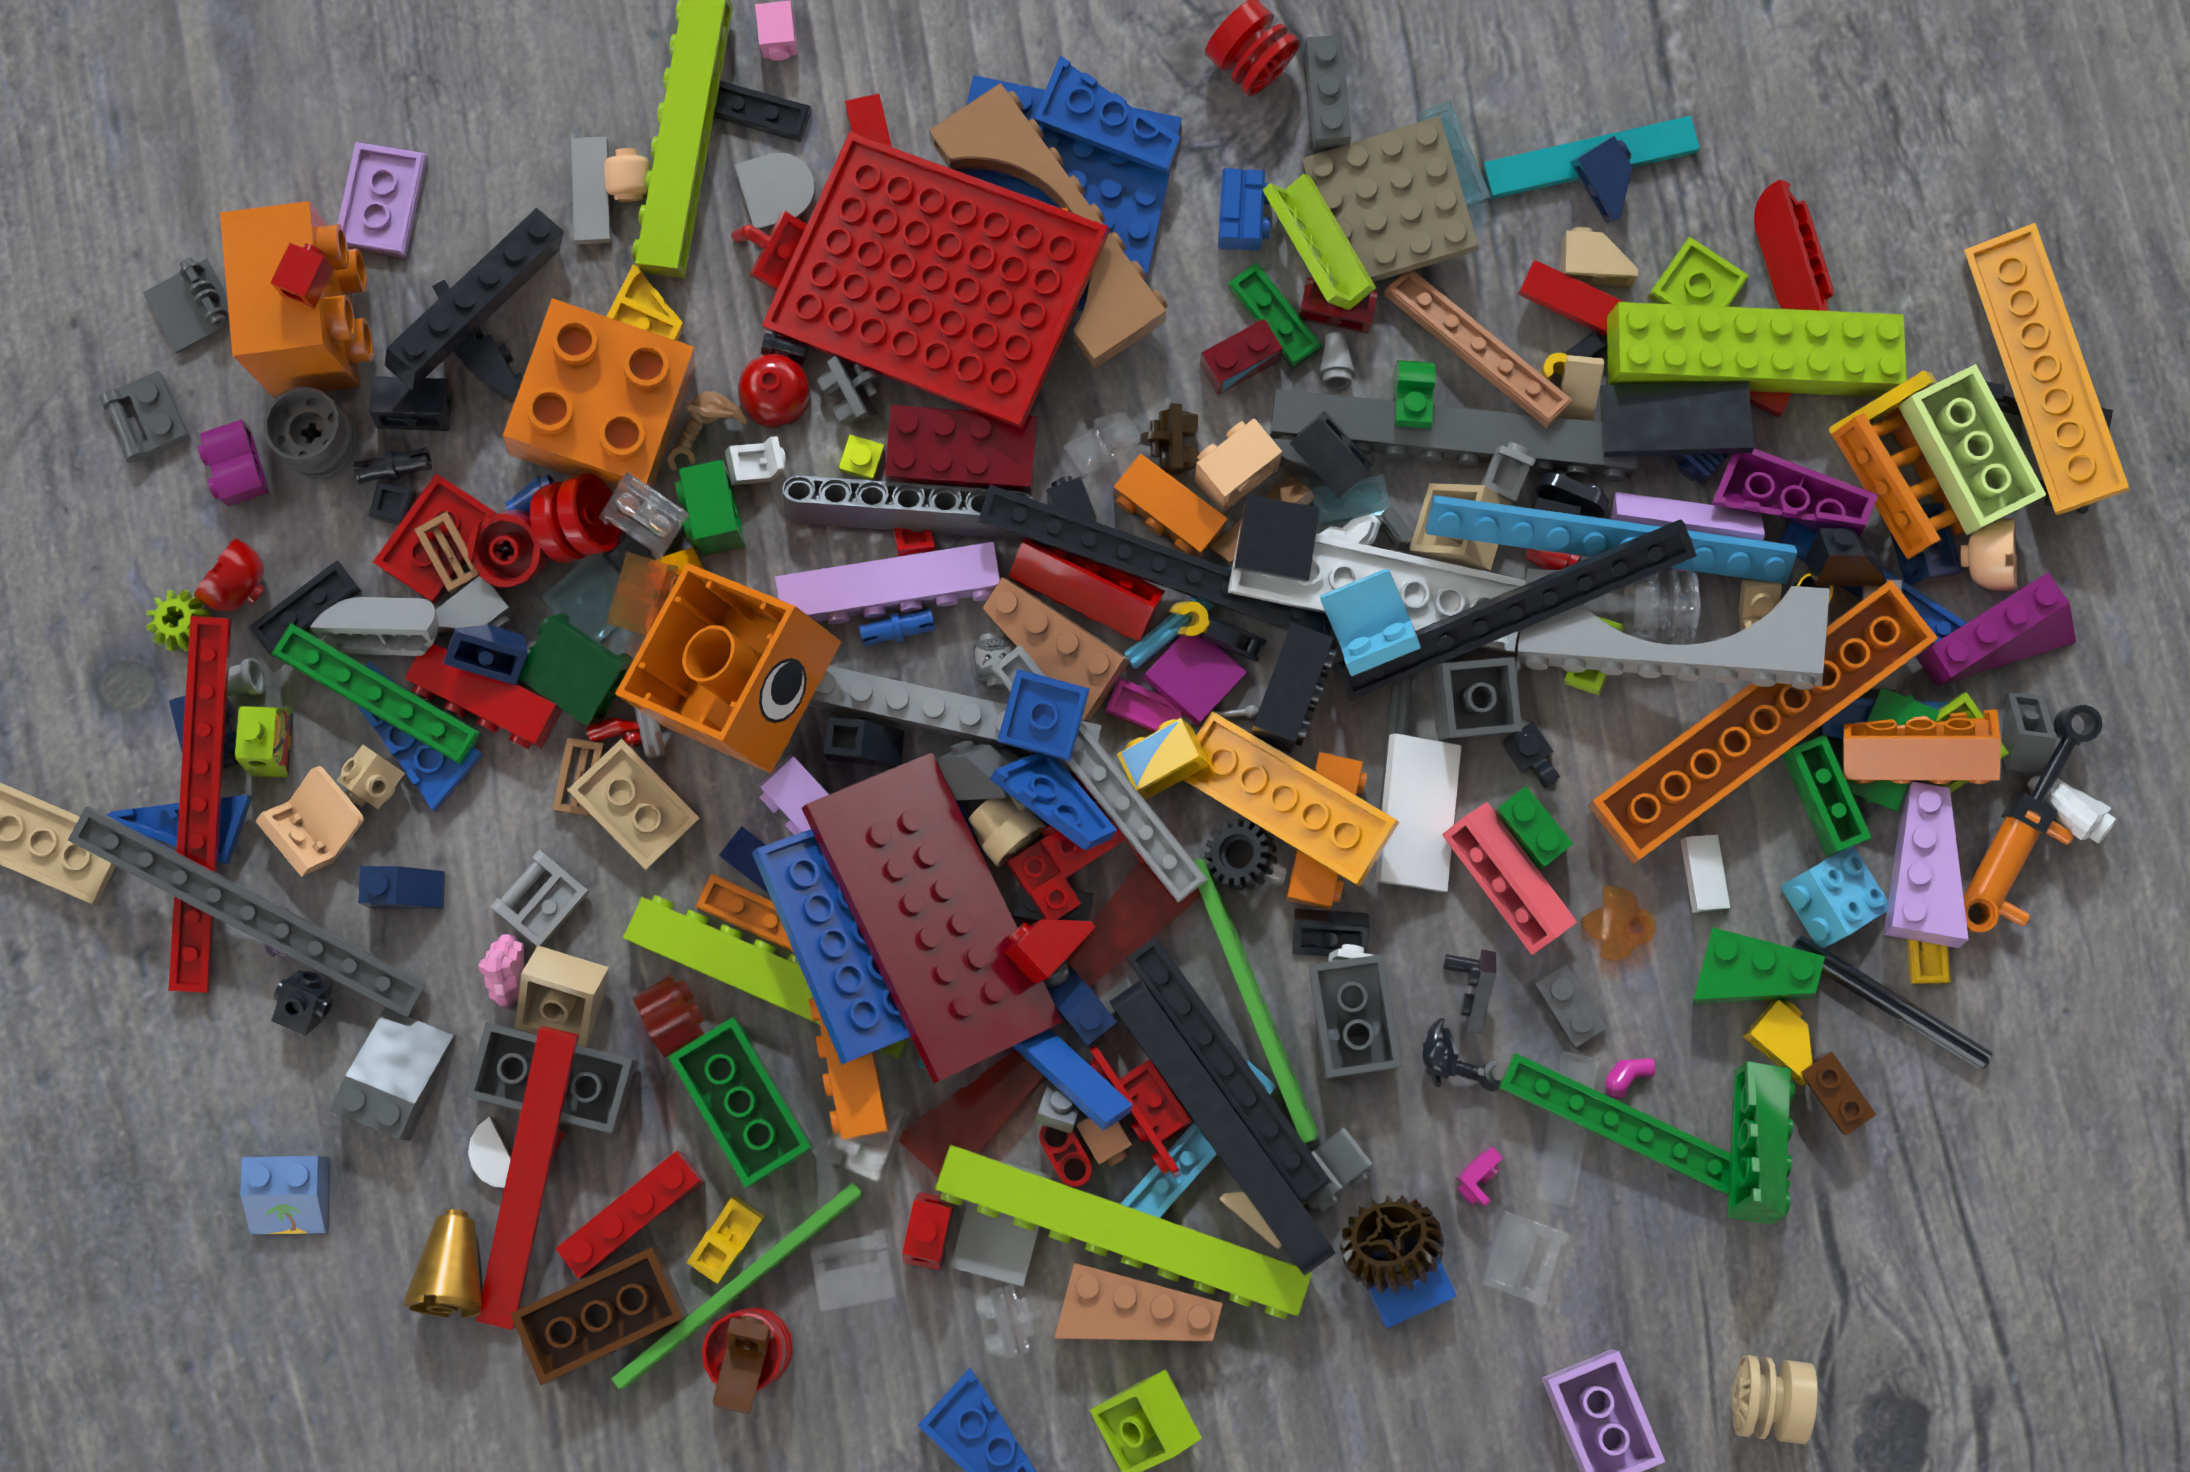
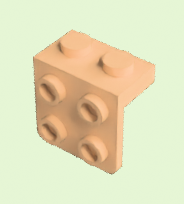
(313, 823)

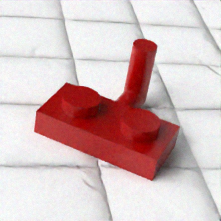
(776, 247)

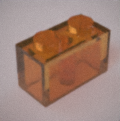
(641, 592)

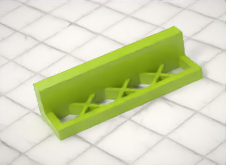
(1320, 242)

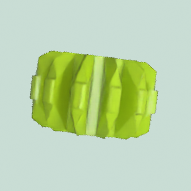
(167, 615)

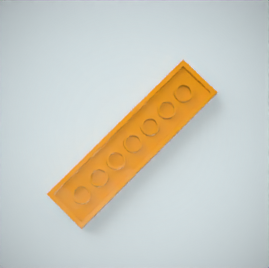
(2046, 370)

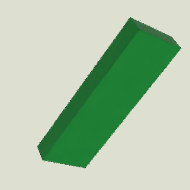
(1264, 300)

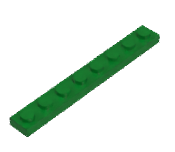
(1618, 1122)

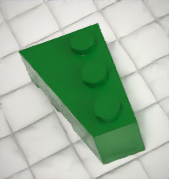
(1755, 970)

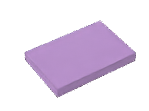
(381, 198)

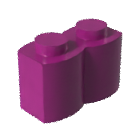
(233, 463)

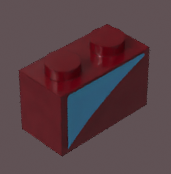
(1241, 356)

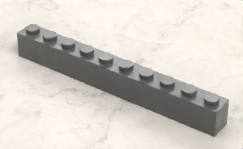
(1454, 434)

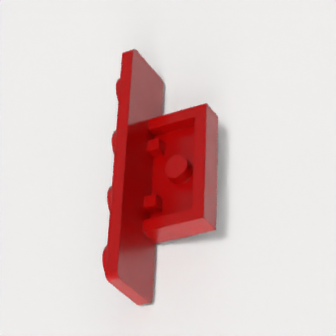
(1153, 1107)

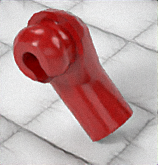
(615, 727)

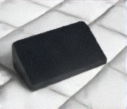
(1326, 931)

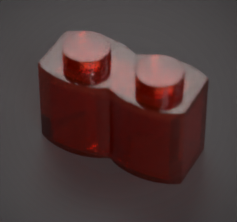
(669, 1014)

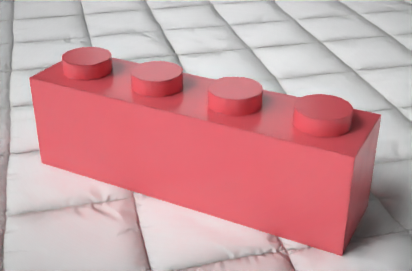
(1509, 878)

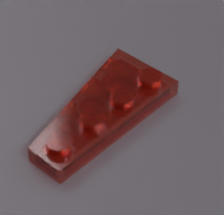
(1127, 922)
(973, 1112)

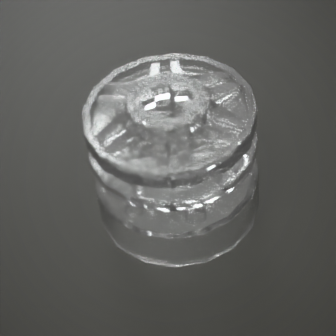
(1666, 609)

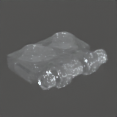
(873, 1153)

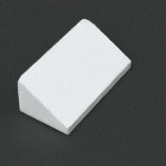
(1705, 873)

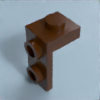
(742, 1364)

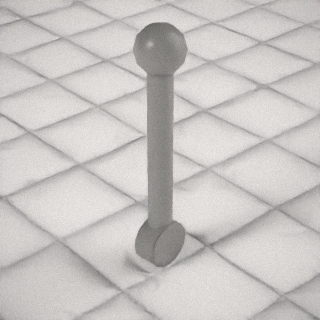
(1250, 712)

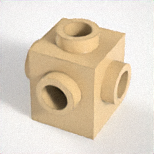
(369, 778)

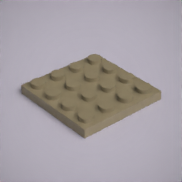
(1396, 198)

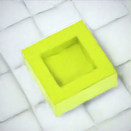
(861, 458)

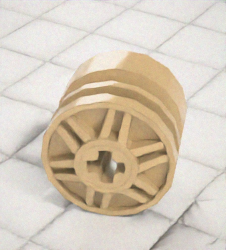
(1779, 1399)

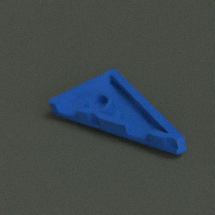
(162, 822)

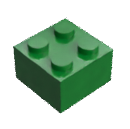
(712, 507)

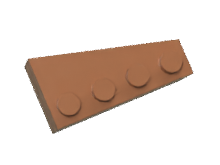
(1056, 643)

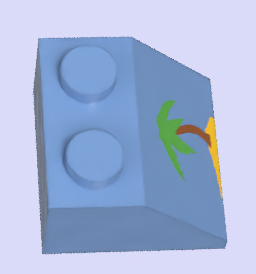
(285, 1194)

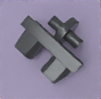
(856, 385)

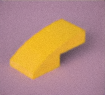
(726, 1239)

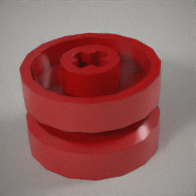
(567, 518)

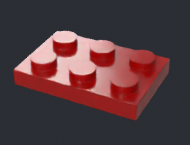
(404, 553)

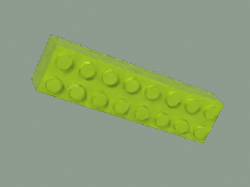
(1757, 345)

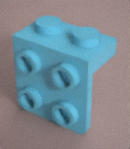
(1835, 897)

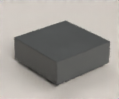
(1395, 528)

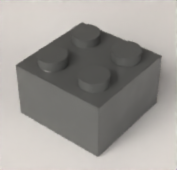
(1476, 698)

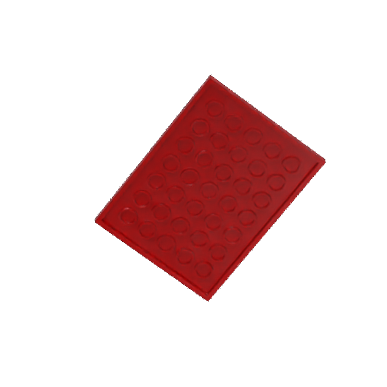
(936, 279)

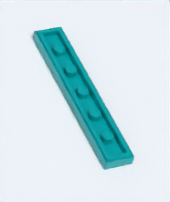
(1553, 166)

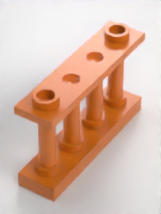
(1881, 476)

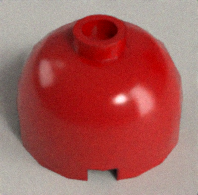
(773, 390)
(233, 579)

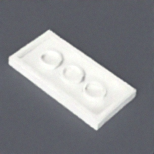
(1422, 798)

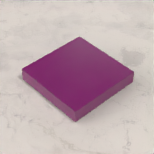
(1194, 676)

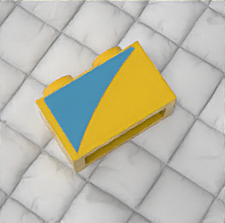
(1163, 758)

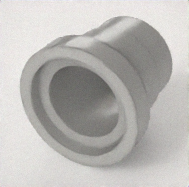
(246, 678)

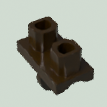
(1167, 439)

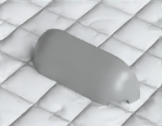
(380, 625)

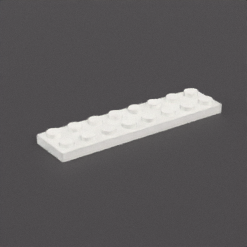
(1427, 586)

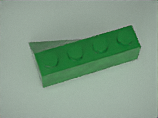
(1760, 1143)

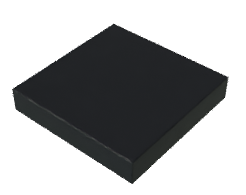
(1277, 538)

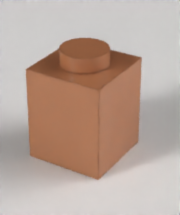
(1105, 1145)

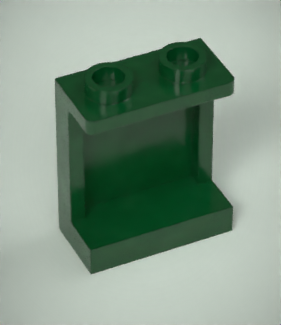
(573, 670)

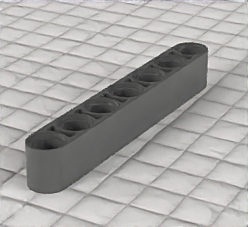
(885, 506)

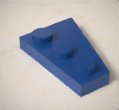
(1056, 797)

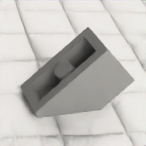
(474, 606)

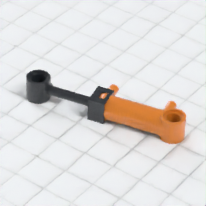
(2023, 823)

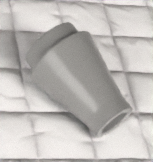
(1336, 362)

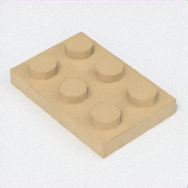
(633, 804)

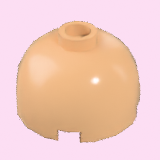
(1993, 555)

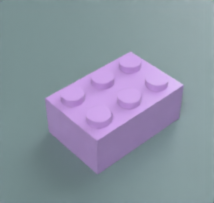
(1603, 1416)

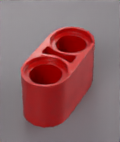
(1061, 1155)

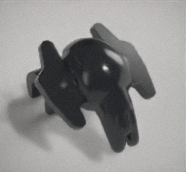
(1441, 1058)

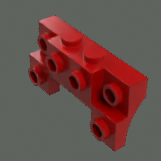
(1050, 861)

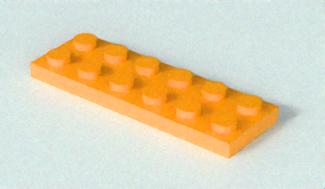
(1290, 800)

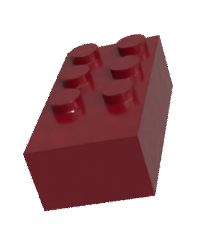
(959, 449)

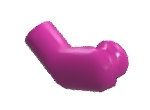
(1624, 1073)

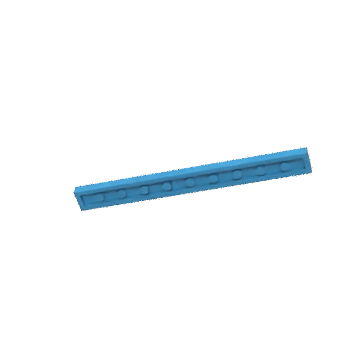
(1594, 535)

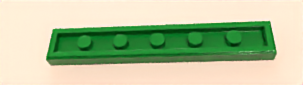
(376, 694)

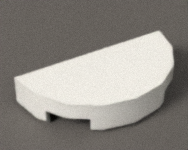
(489, 1154)

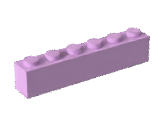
(893, 584)

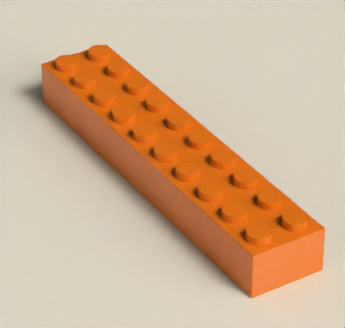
(1759, 726)

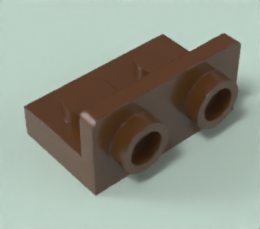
(1837, 1093)

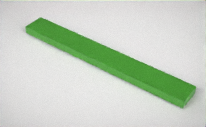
(1257, 1006)
(738, 1286)

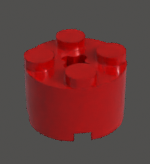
(494, 560)

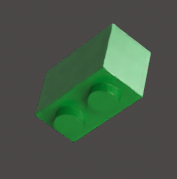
(1533, 828)

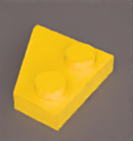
(644, 307)

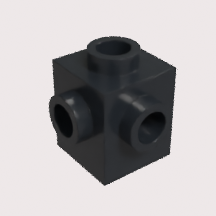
(302, 1001)

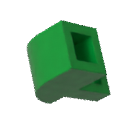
(1413, 393)

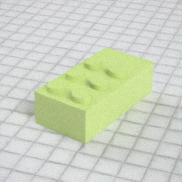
(1971, 449)

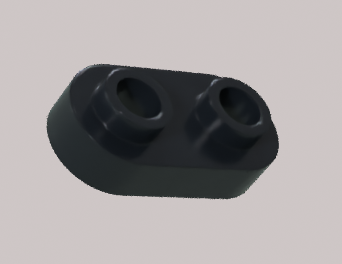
(1561, 488)

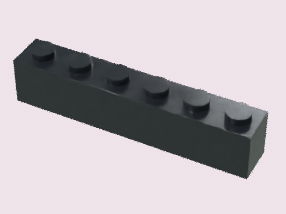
(473, 298)

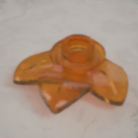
(1613, 923)

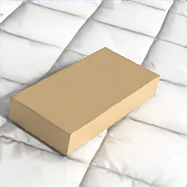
(1582, 384)

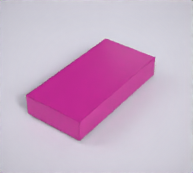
(1140, 706)

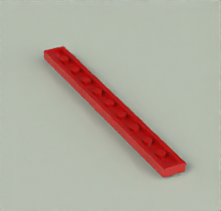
(200, 793)

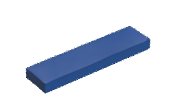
(1075, 1078)

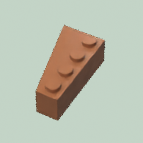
(1126, 1308)

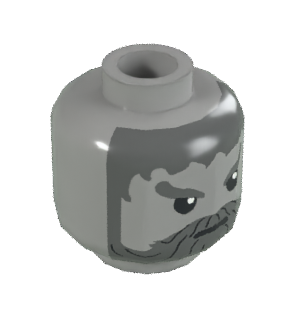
(988, 652)

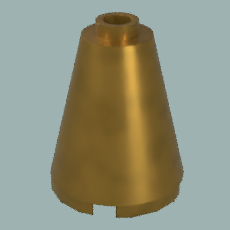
(447, 1270)

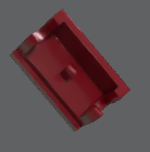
(1317, 310)

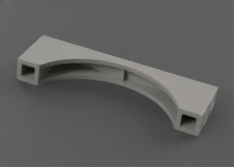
(1779, 648)

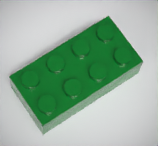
(741, 1102)

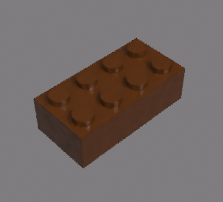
(599, 1315)

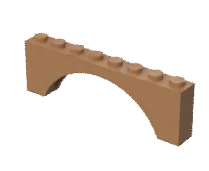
(999, 138)

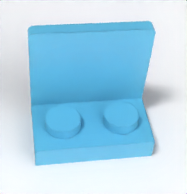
(1370, 621)

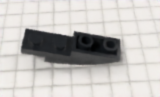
(487, 359)

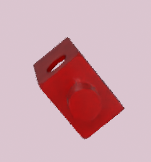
(927, 1231)

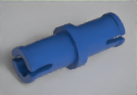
(897, 627)

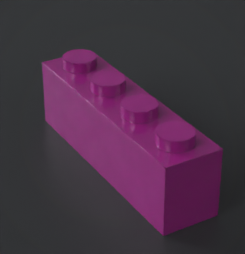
(1793, 492)
(2014, 629)

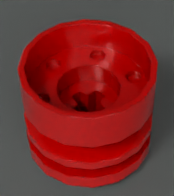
(1252, 47)
(778, 1352)

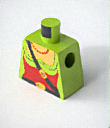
(264, 738)

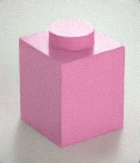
(776, 30)

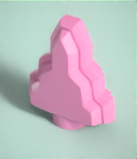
(503, 970)

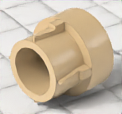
(1005, 828)

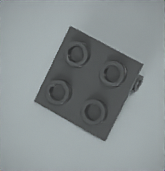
(190, 304)

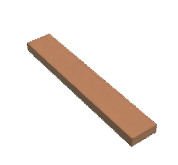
(1478, 348)

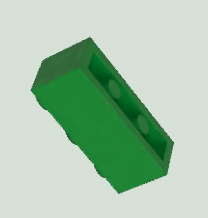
(1825, 795)

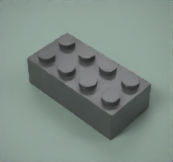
(596, 1088)

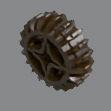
(1372, 1257)

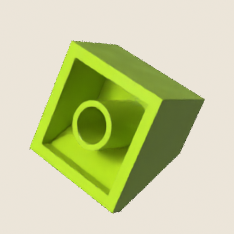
(1146, 1423)

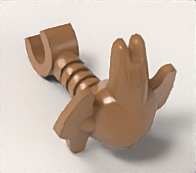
(704, 409)

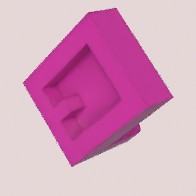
(1482, 1169)

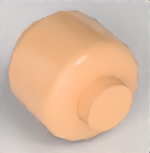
(626, 175)

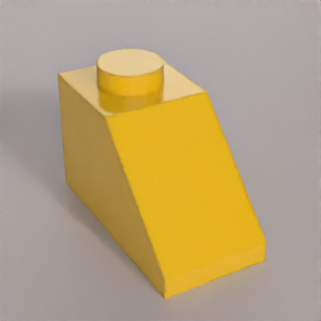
(1782, 1037)

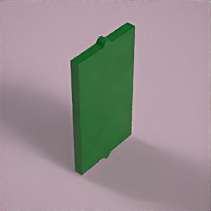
(1900, 709)

